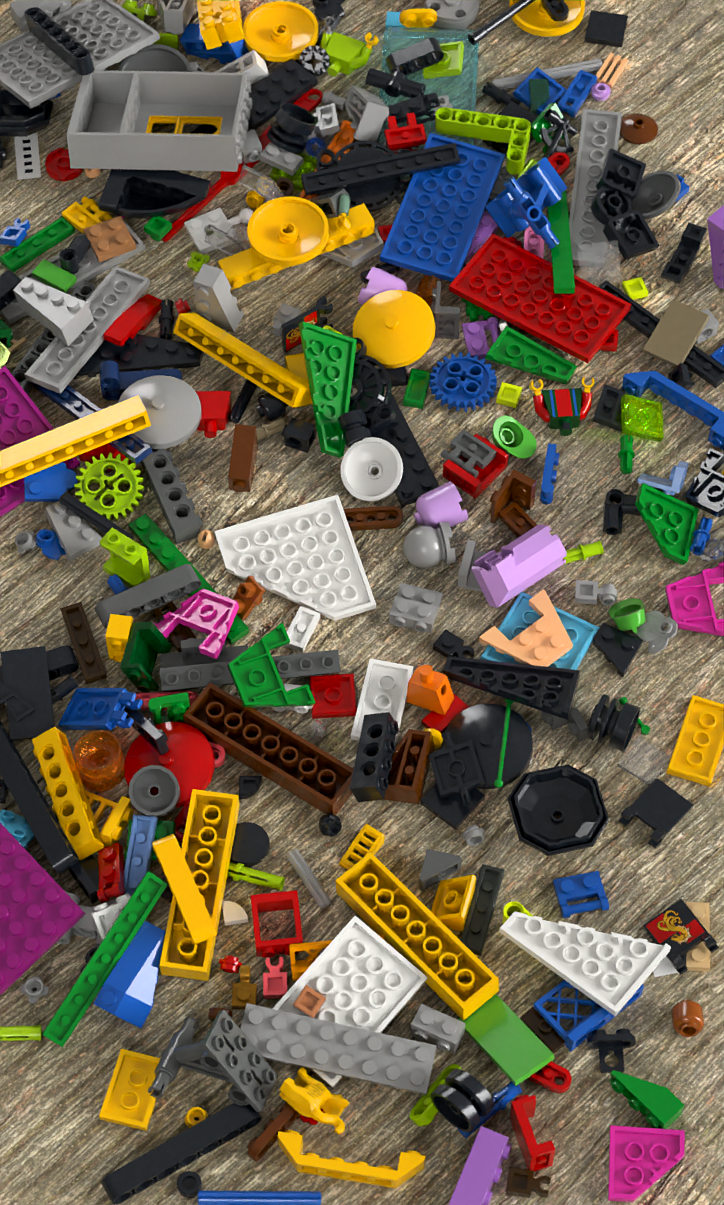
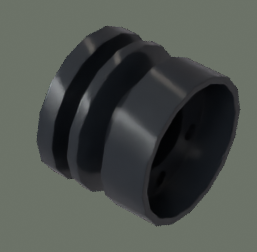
(292, 128)
(612, 722)

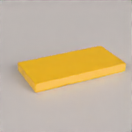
(699, 742)

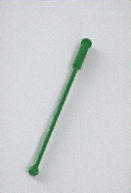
(498, 783)

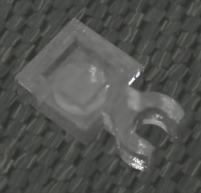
(713, 550)

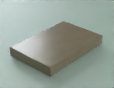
(676, 333)

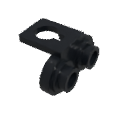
(611, 1042)

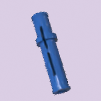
(510, 1091)

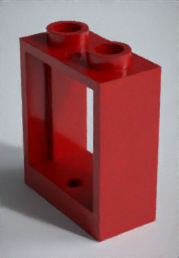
(275, 902)

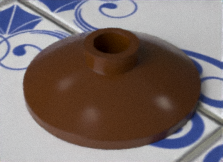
(638, 129)

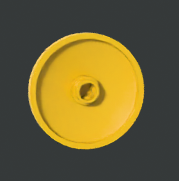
(537, 21)
(280, 30)
(288, 231)
(395, 328)

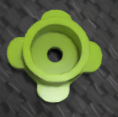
(197, 261)

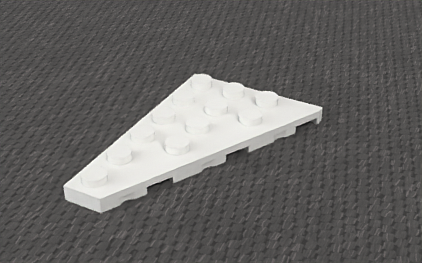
(594, 962)

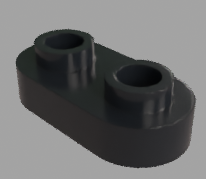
(556, 9)

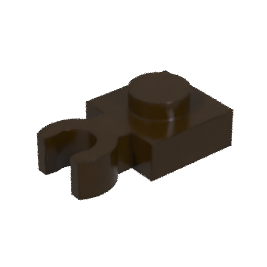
(521, 1183)

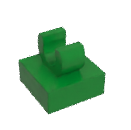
(157, 228)

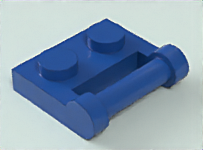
(579, 888)

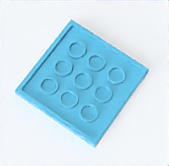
(523, 615)

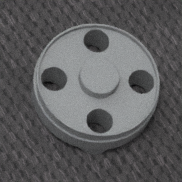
(454, 13)

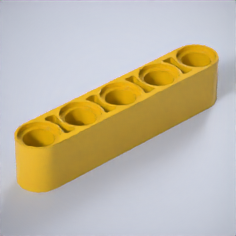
(184, 889)

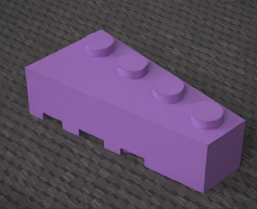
(716, 239)

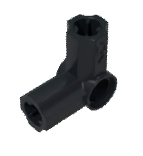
(614, 512)

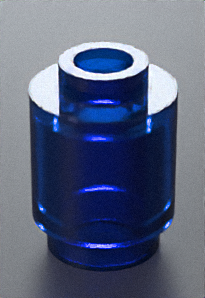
(322, 145)

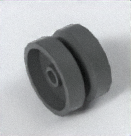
(154, 805)

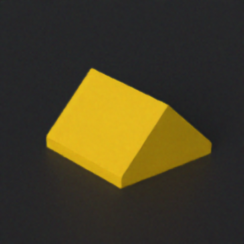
(454, 901)

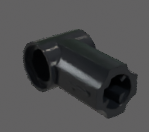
(72, 256)

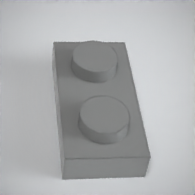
(281, 159)

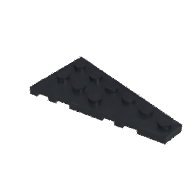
(142, 354)
(531, 685)

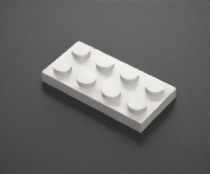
(382, 692)

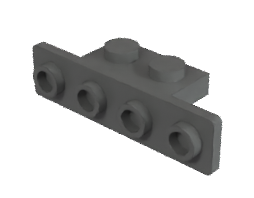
(192, 656)

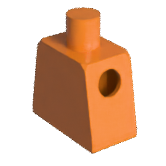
(429, 690)

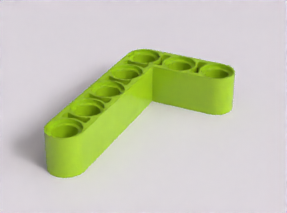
(491, 128)

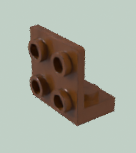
(513, 488)

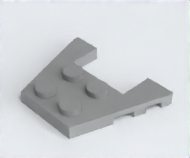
(357, 250)

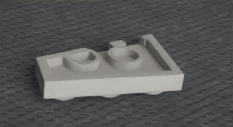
(73, 531)

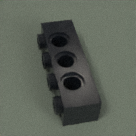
(374, 757)

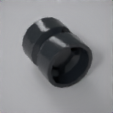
(354, 426)

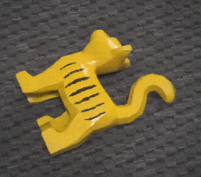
(310, 1095)

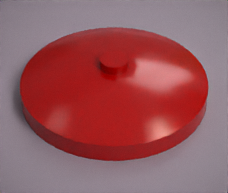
(188, 758)

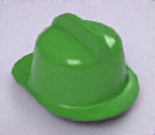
(513, 437)
(628, 614)

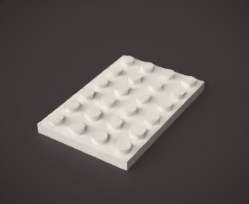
(361, 981)

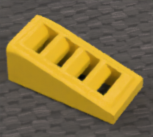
(366, 831)

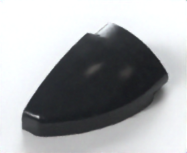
(151, 192)

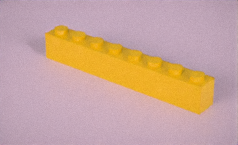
(249, 267)
(243, 359)
(72, 439)

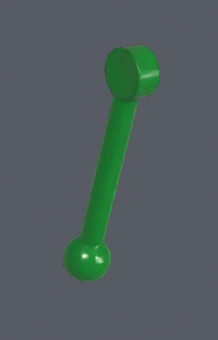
(644, 728)

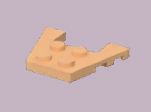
(540, 642)

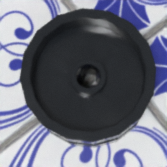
(462, 1100)

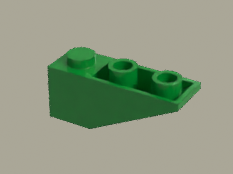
(652, 1100)

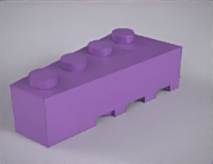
(482, 1168)

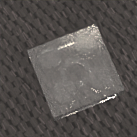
(599, 262)

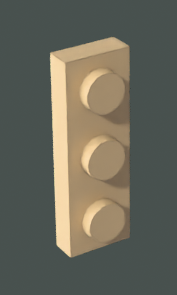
(699, 957)

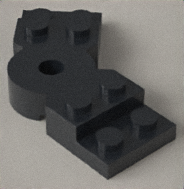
(612, 205)

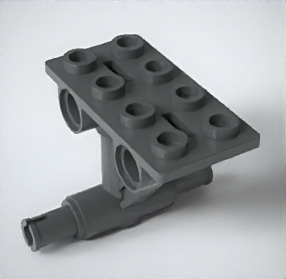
(222, 1055)

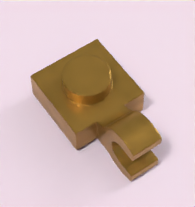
(244, 991)

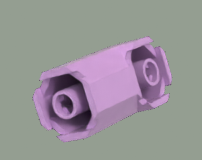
(518, 565)

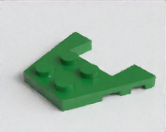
(259, 679)

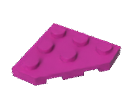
(640, 1159)

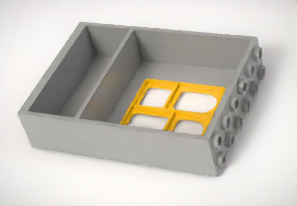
(119, 108)

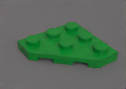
(669, 522)

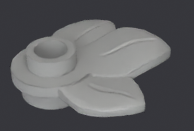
(654, 633)

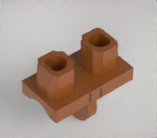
(248, 596)

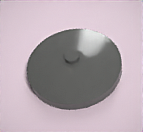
(156, 58)

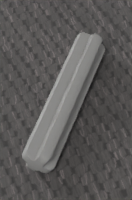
(308, 878)

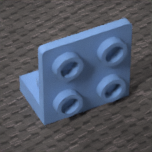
(668, 486)

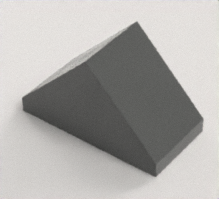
(437, 867)

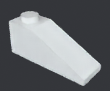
(249, 63)

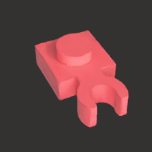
(274, 982)

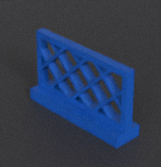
(583, 1029)

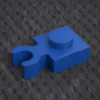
(15, 234)

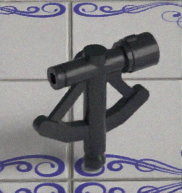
(562, 126)

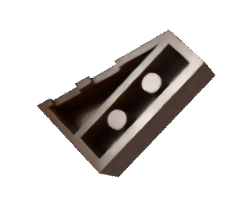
(410, 767)

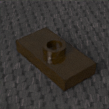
(543, 1030)

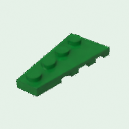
(526, 355)

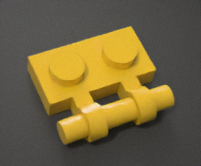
(80, 215)

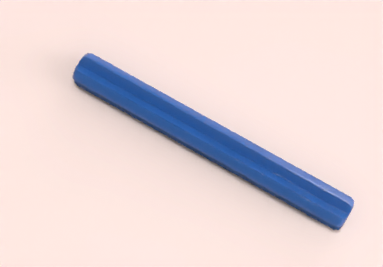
(258, 1197)

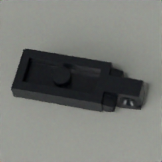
(418, 105)

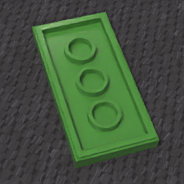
(507, 1040)

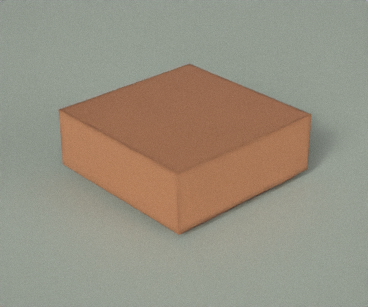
(309, 1001)

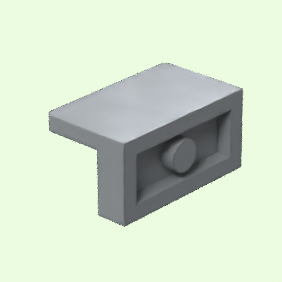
(466, 576)

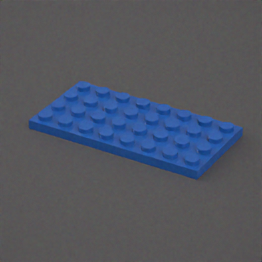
(443, 212)

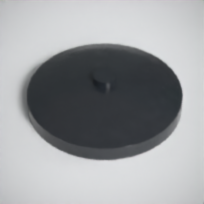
(485, 728)

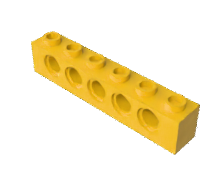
(63, 778)

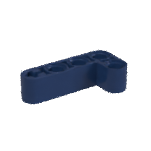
(115, 383)

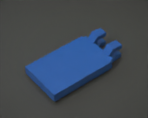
(99, 709)

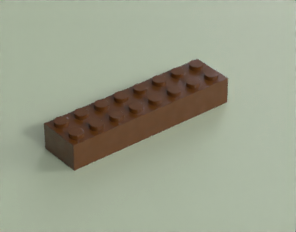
(271, 749)

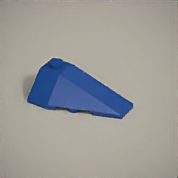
(133, 980)

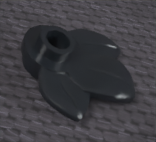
(326, 8)

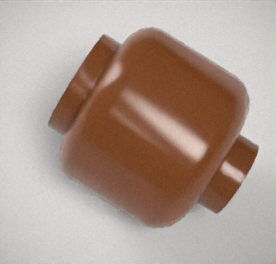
(687, 1018)

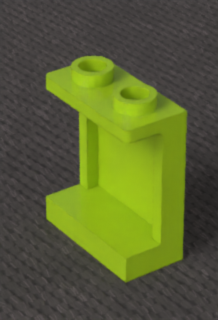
(127, 558)

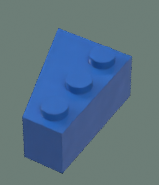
(194, 45)

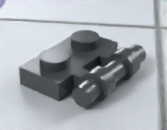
(472, 449)

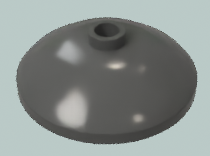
(656, 193)

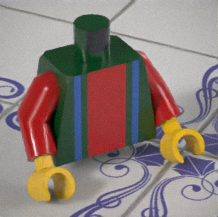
(562, 407)

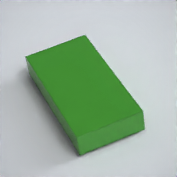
(54, 276)

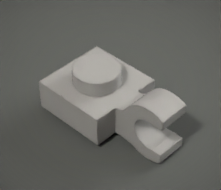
(284, 314)

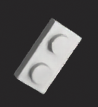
(302, 628)

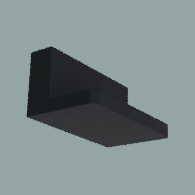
(87, 876)

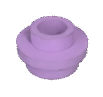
(600, 91)

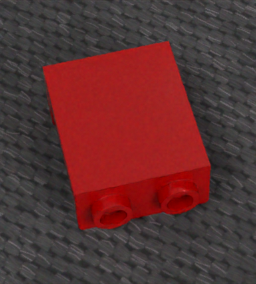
(467, 482)
(535, 1155)

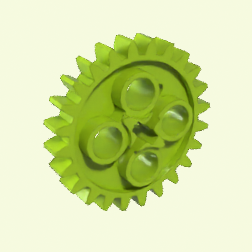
(95, 474)

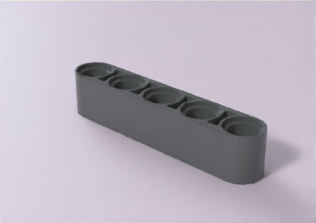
(150, 594)

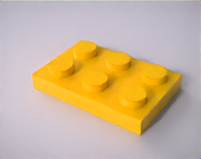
(127, 1095)

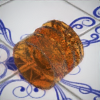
(99, 760)

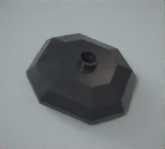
(19, 119)
(563, 793)

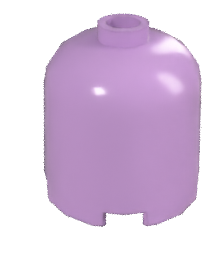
(380, 282)
(440, 506)

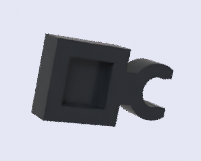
(451, 645)

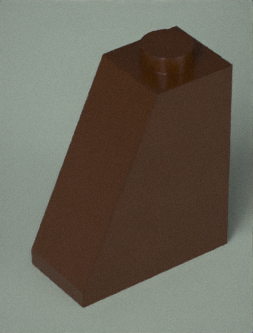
(243, 458)

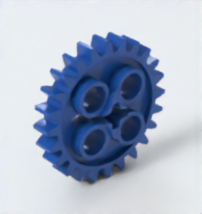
(469, 379)

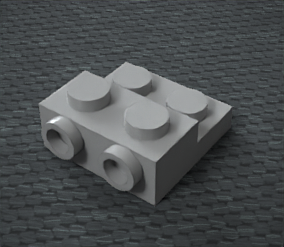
(415, 608)

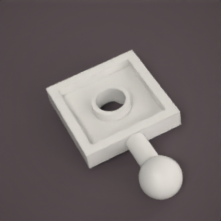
(198, 226)

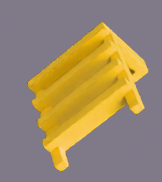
(117, 820)

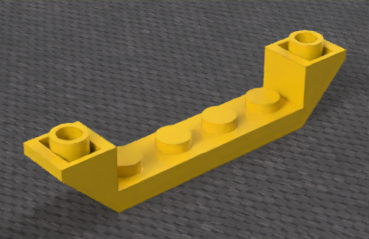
(310, 1163)

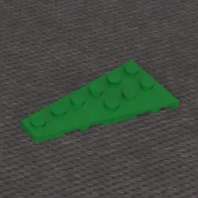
(330, 373)

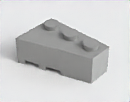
(50, 7)
(366, 112)
(214, 298)

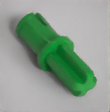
(626, 454)

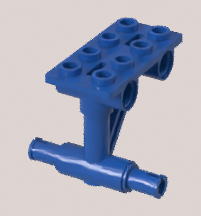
(525, 198)

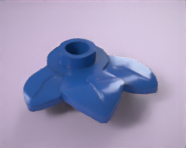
(49, 543)

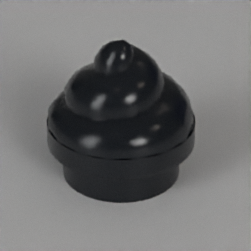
(330, 825)

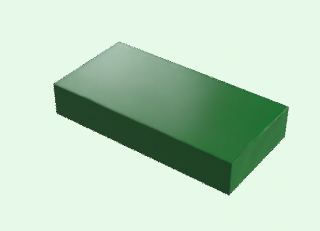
(417, 388)

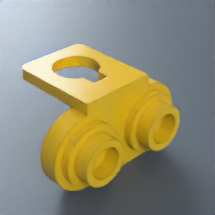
(418, 18)

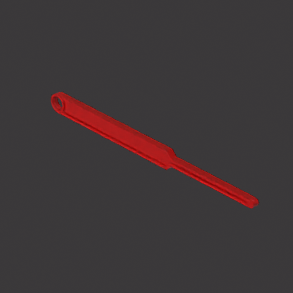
(232, 177)

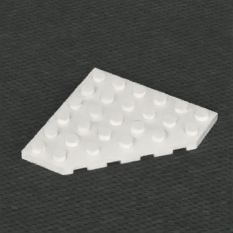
(302, 557)

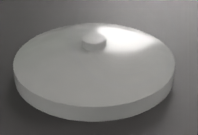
(171, 408)

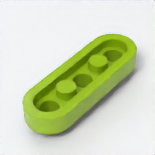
(424, 1110)

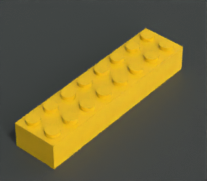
(207, 851)
(417, 935)

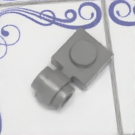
(588, 592)

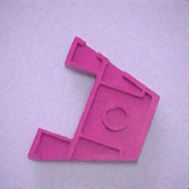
(692, 602)
(206, 613)

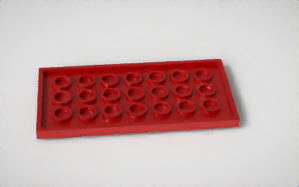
(521, 291)

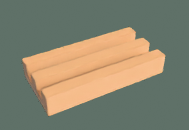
(616, 60)

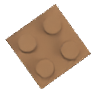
(109, 239)

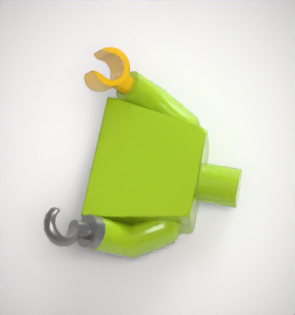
(345, 52)

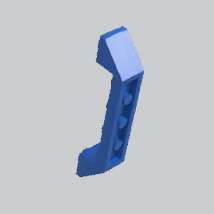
(639, 382)

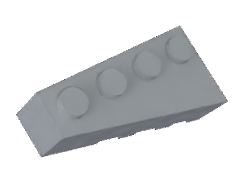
(54, 309)

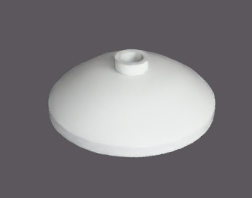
(360, 463)

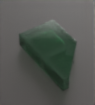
(538, 93)

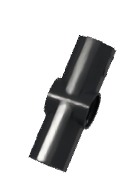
(394, 84)

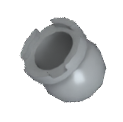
(427, 546)

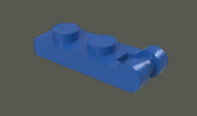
(577, 93)
(549, 474)

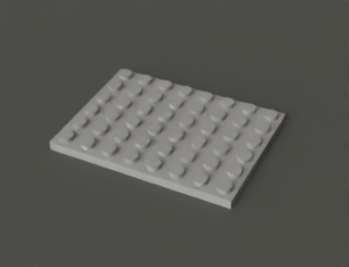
(102, 26)

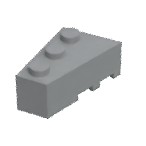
(175, 14)

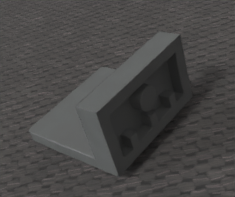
(445, 318)

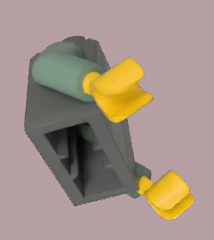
(335, 204)

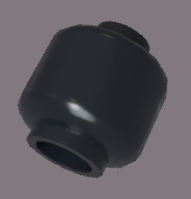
(270, 406)

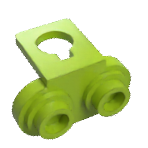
(132, 7)

